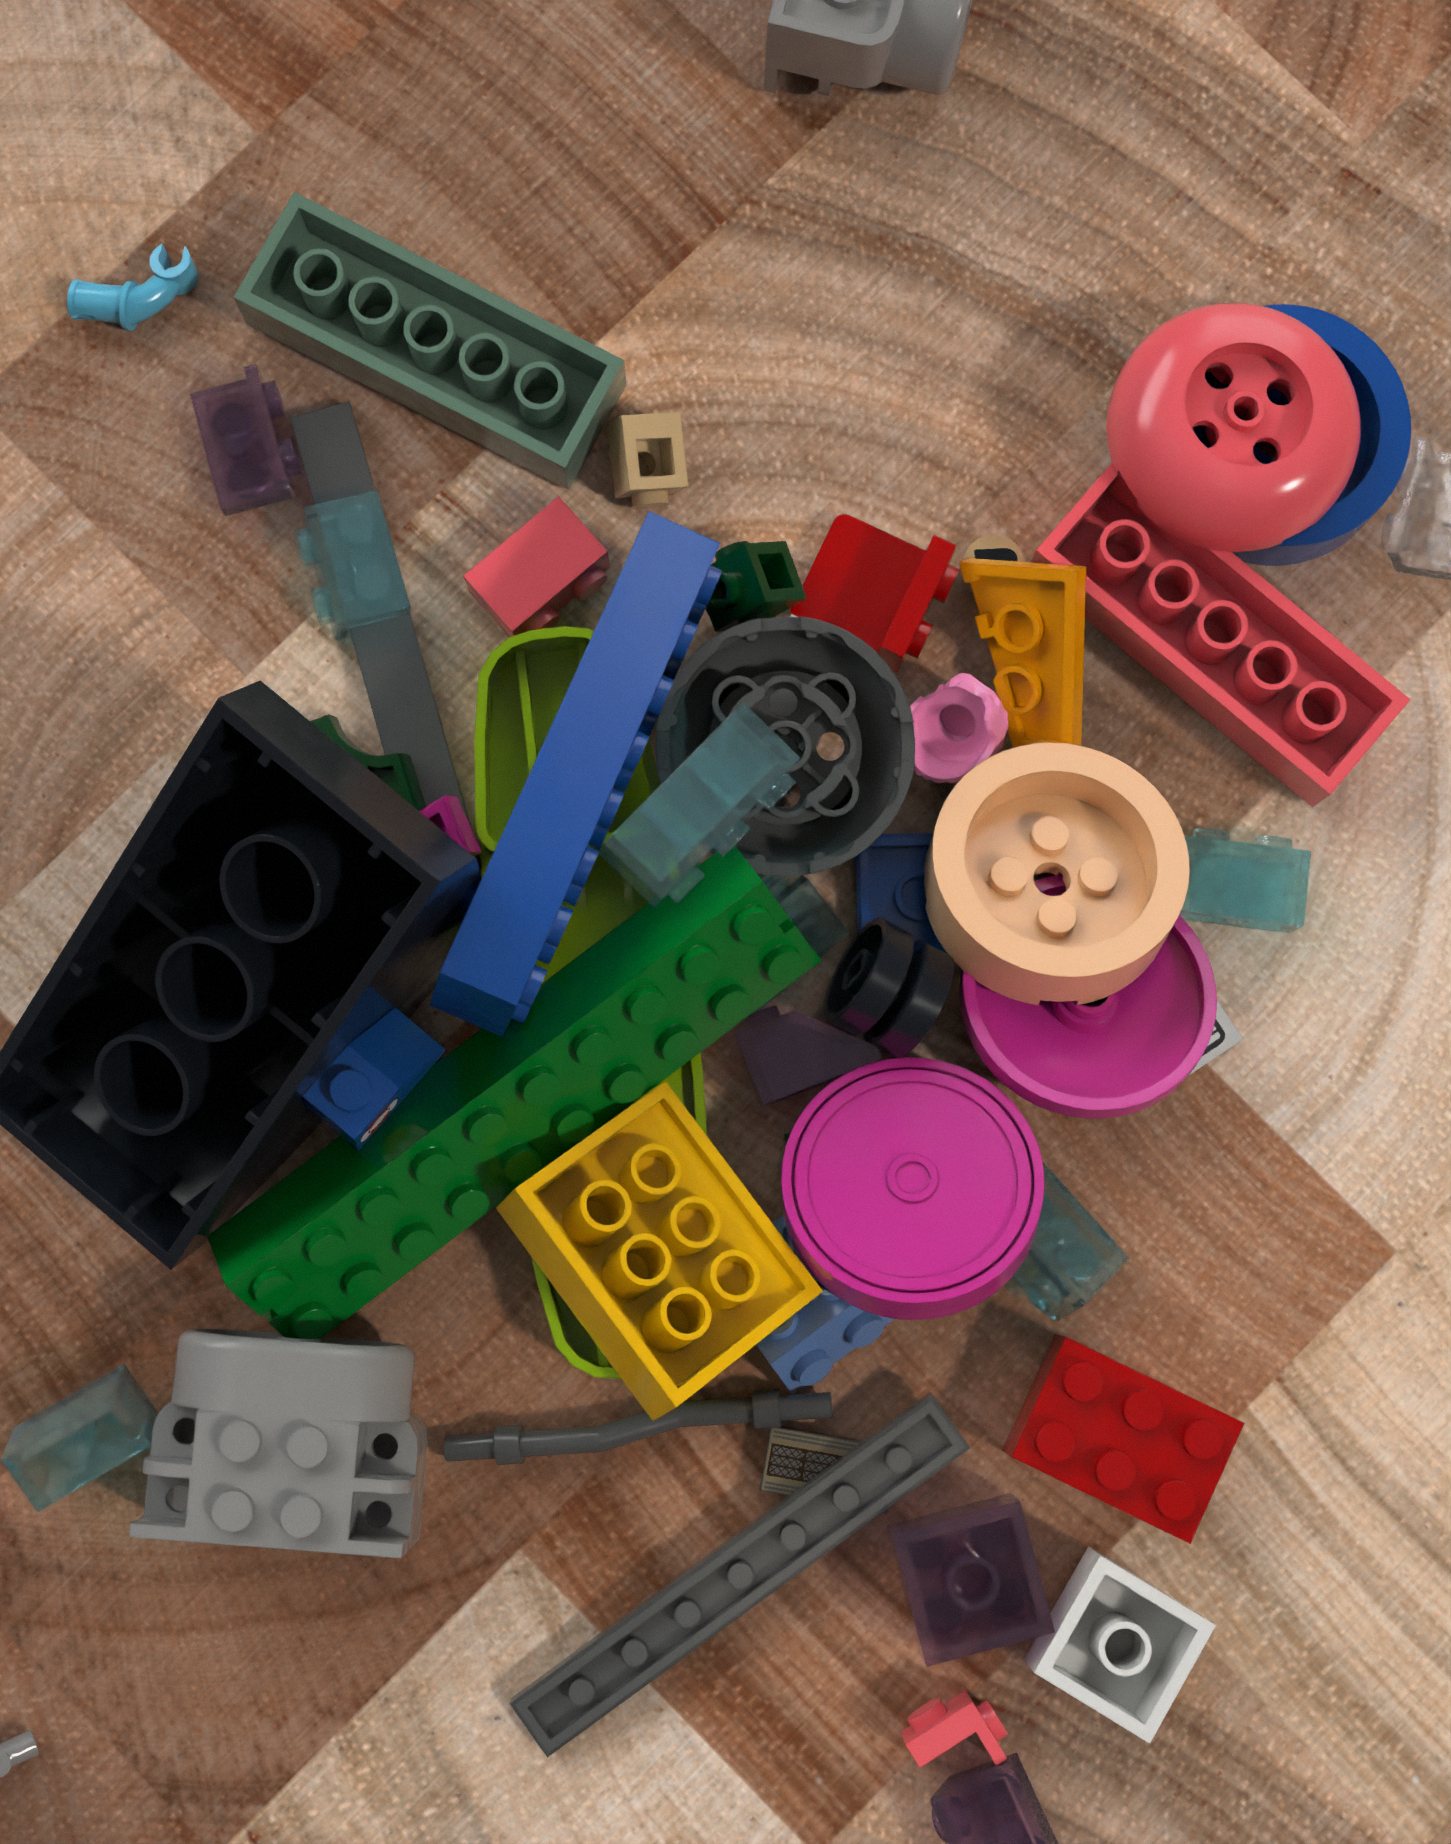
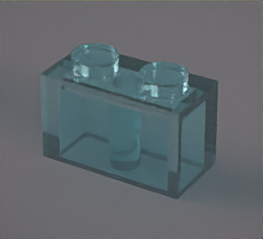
(1246, 882)
(80, 1438)

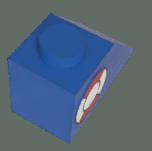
(372, 1077)

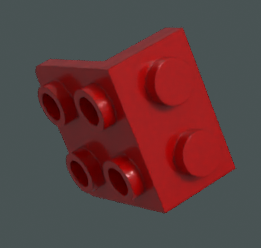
(877, 587)

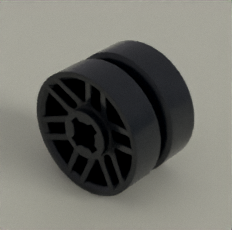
(888, 987)

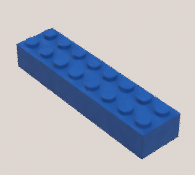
(578, 778)

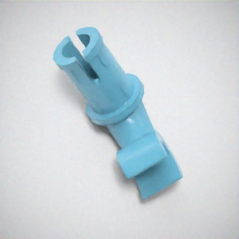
(133, 302)

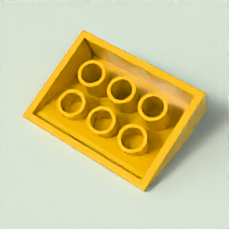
(658, 1250)

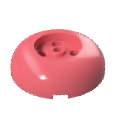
(1222, 492)

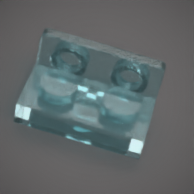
(1068, 1254)

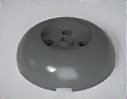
(838, 690)

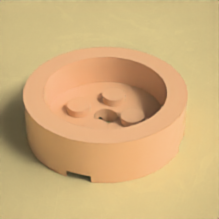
(1055, 814)

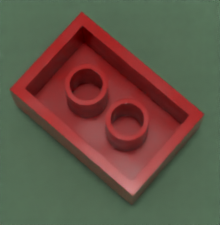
(1123, 1437)

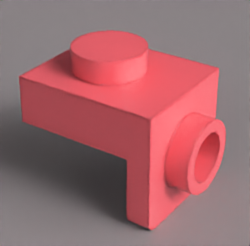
(941, 1726)

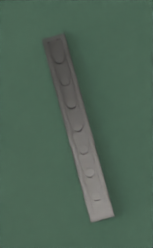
(387, 648)
(738, 1574)

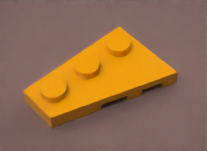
(1036, 643)

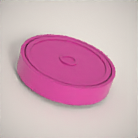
(912, 1188)

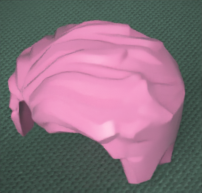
(957, 728)

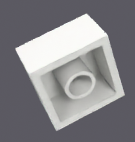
(1119, 1644)

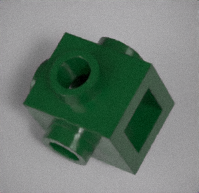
(753, 584)

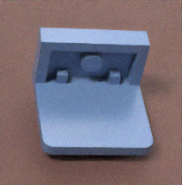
(817, 1334)

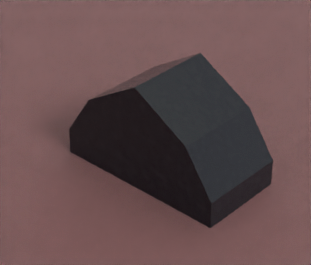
(225, 969)

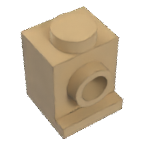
(661, 444)

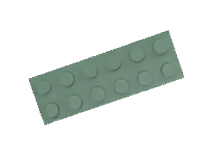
(431, 340)

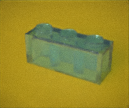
(701, 807)

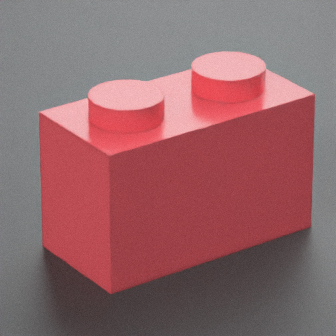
(539, 571)

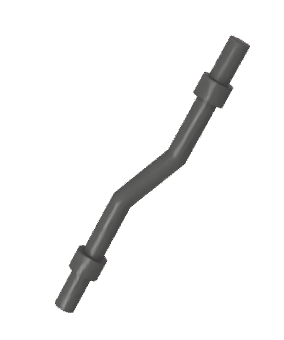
(513, 1444)

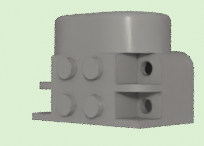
(866, 42)
(288, 1446)

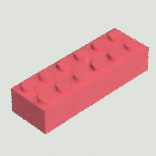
(1224, 642)

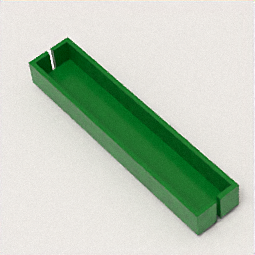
(512, 1102)

